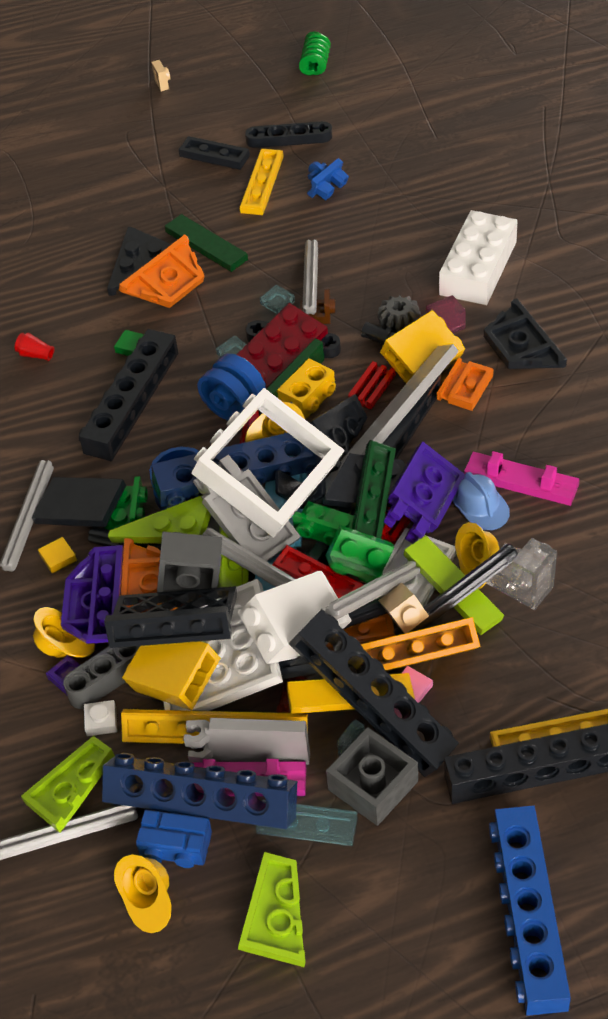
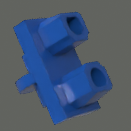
(322, 176)

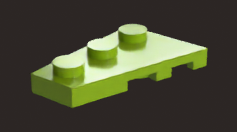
(68, 784)
(274, 916)

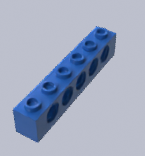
(538, 994)

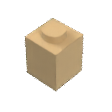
(403, 608)

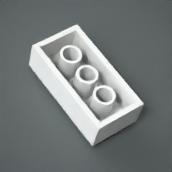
(478, 257)

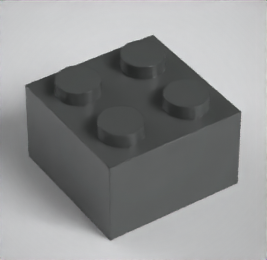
(189, 562)
(372, 776)

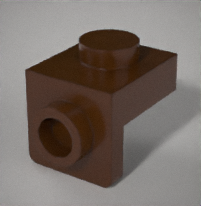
(324, 308)

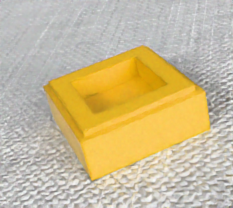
(57, 555)

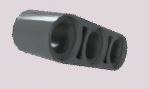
(91, 680)

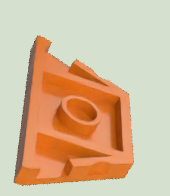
(166, 276)
(139, 569)

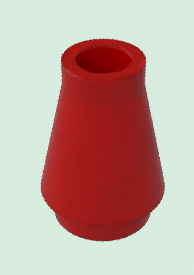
(31, 346)

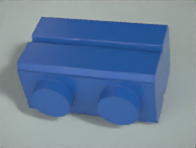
(174, 838)

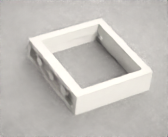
(237, 493)

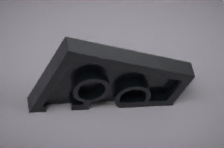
(342, 424)

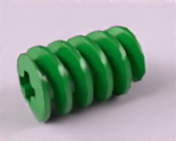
(314, 54)

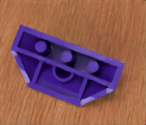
(92, 594)

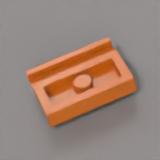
(465, 384)

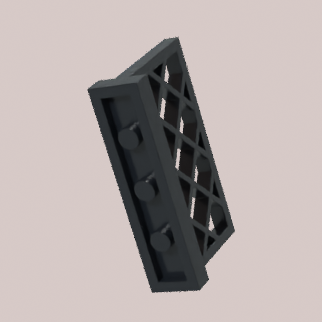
(165, 626)

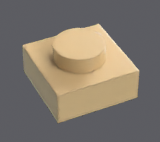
(161, 75)

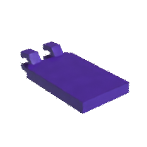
(423, 492)

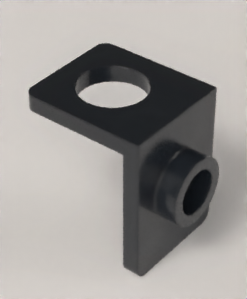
(287, 485)

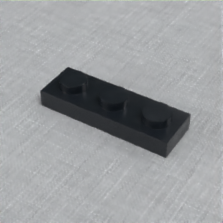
(214, 152)

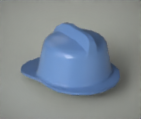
(481, 502)

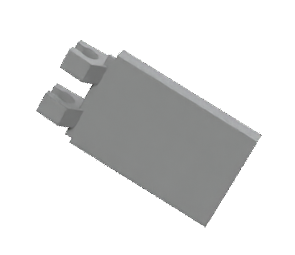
(237, 525)
(248, 740)

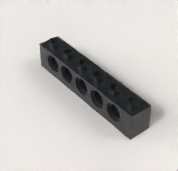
(128, 395)
(358, 693)
(527, 764)

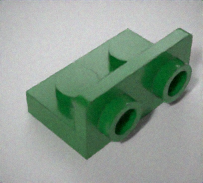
(130, 505)
(320, 522)
(358, 554)

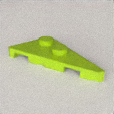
(186, 518)

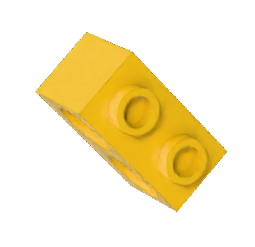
(308, 387)

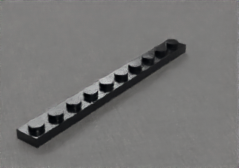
(397, 439)

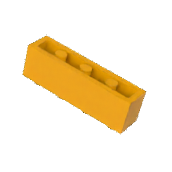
(424, 644)

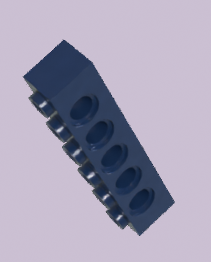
(247, 455)
(123, 789)

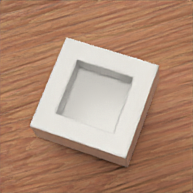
(100, 718)

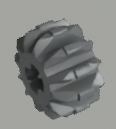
(398, 313)

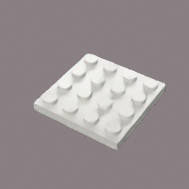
(241, 665)

